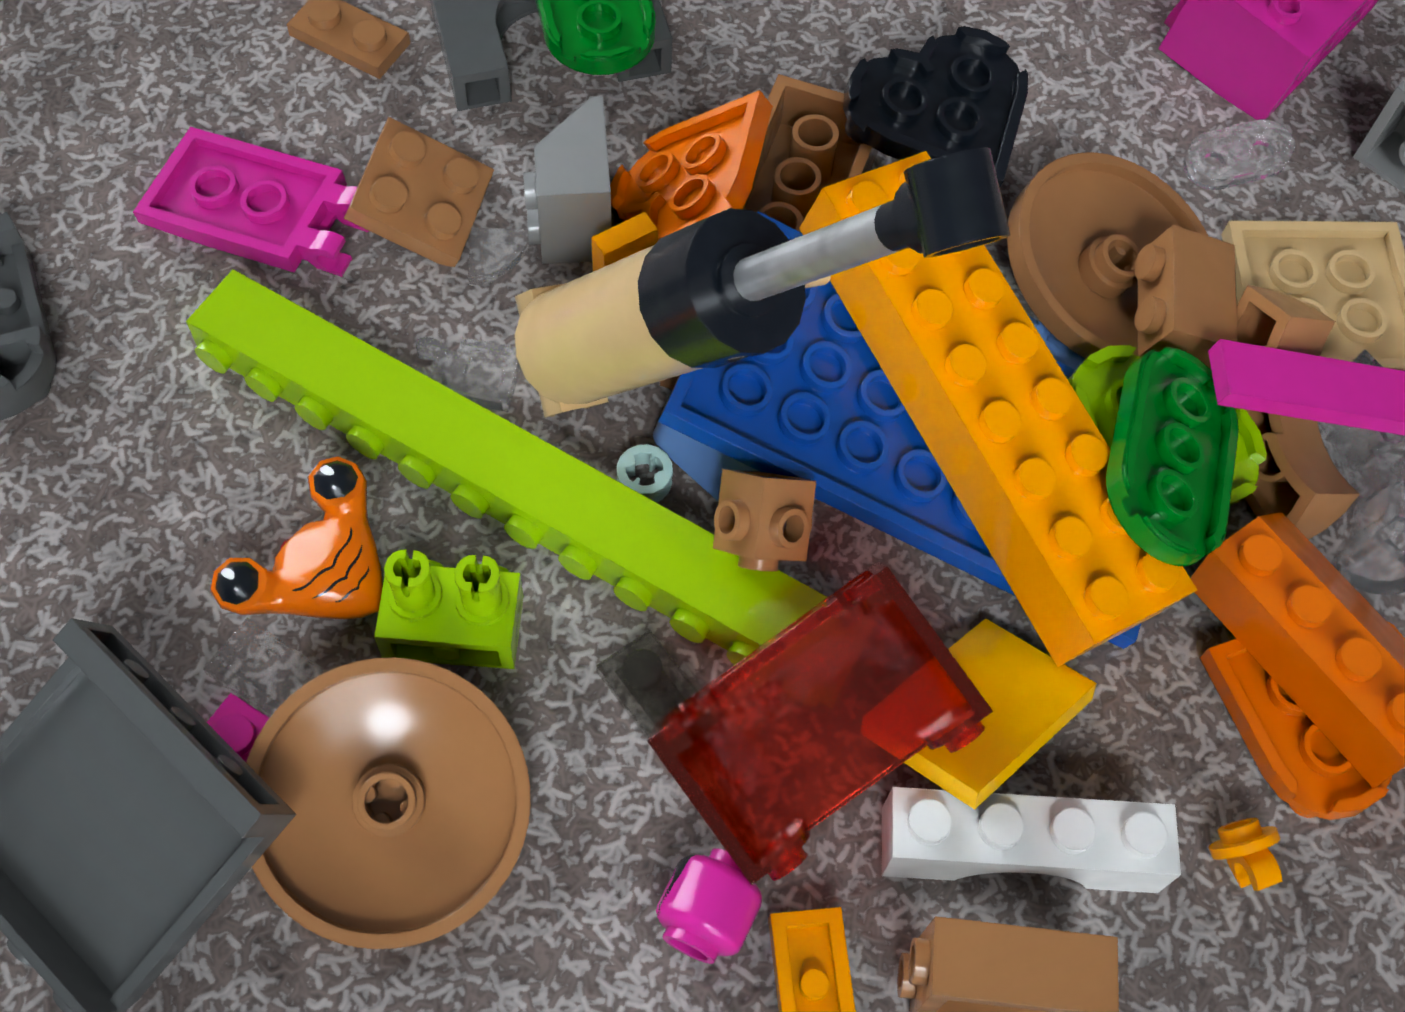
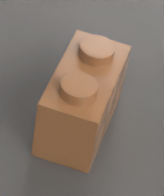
(1185, 293)

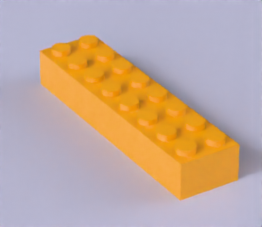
(1001, 428)

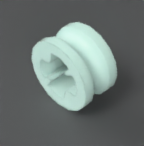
(655, 459)

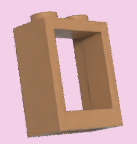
(1008, 969)

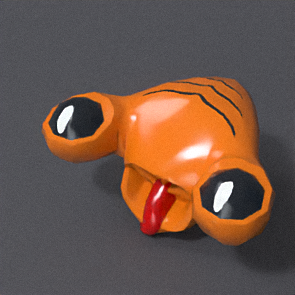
(323, 568)

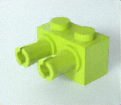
(449, 613)

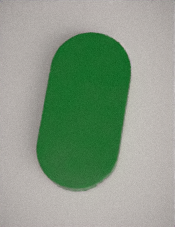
(598, 34)
(1172, 458)

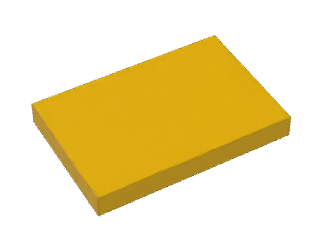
(1028, 703)

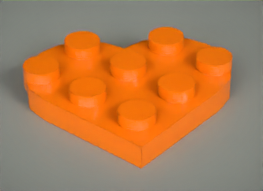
(695, 166)
(1284, 741)

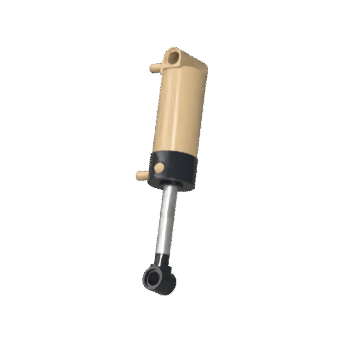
(734, 285)

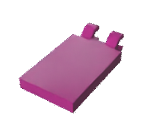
(250, 202)

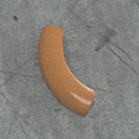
(1298, 469)

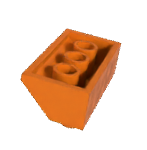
(1313, 639)

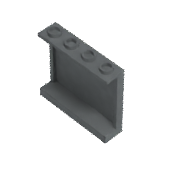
(118, 823)

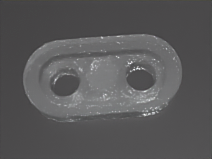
(1234, 154)

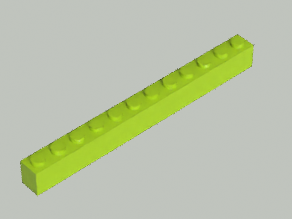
(494, 468)

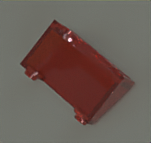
(816, 721)

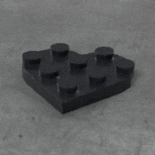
(939, 101)

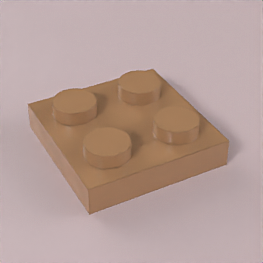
(419, 193)

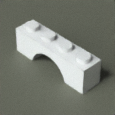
(1070, 838)

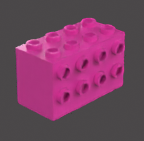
(1257, 48)

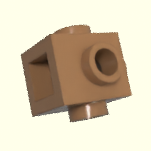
(763, 518)

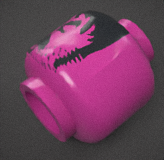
(708, 906)

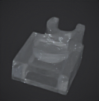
(478, 370)

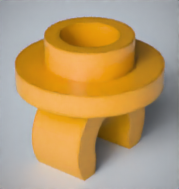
(1247, 852)

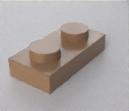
(349, 35)

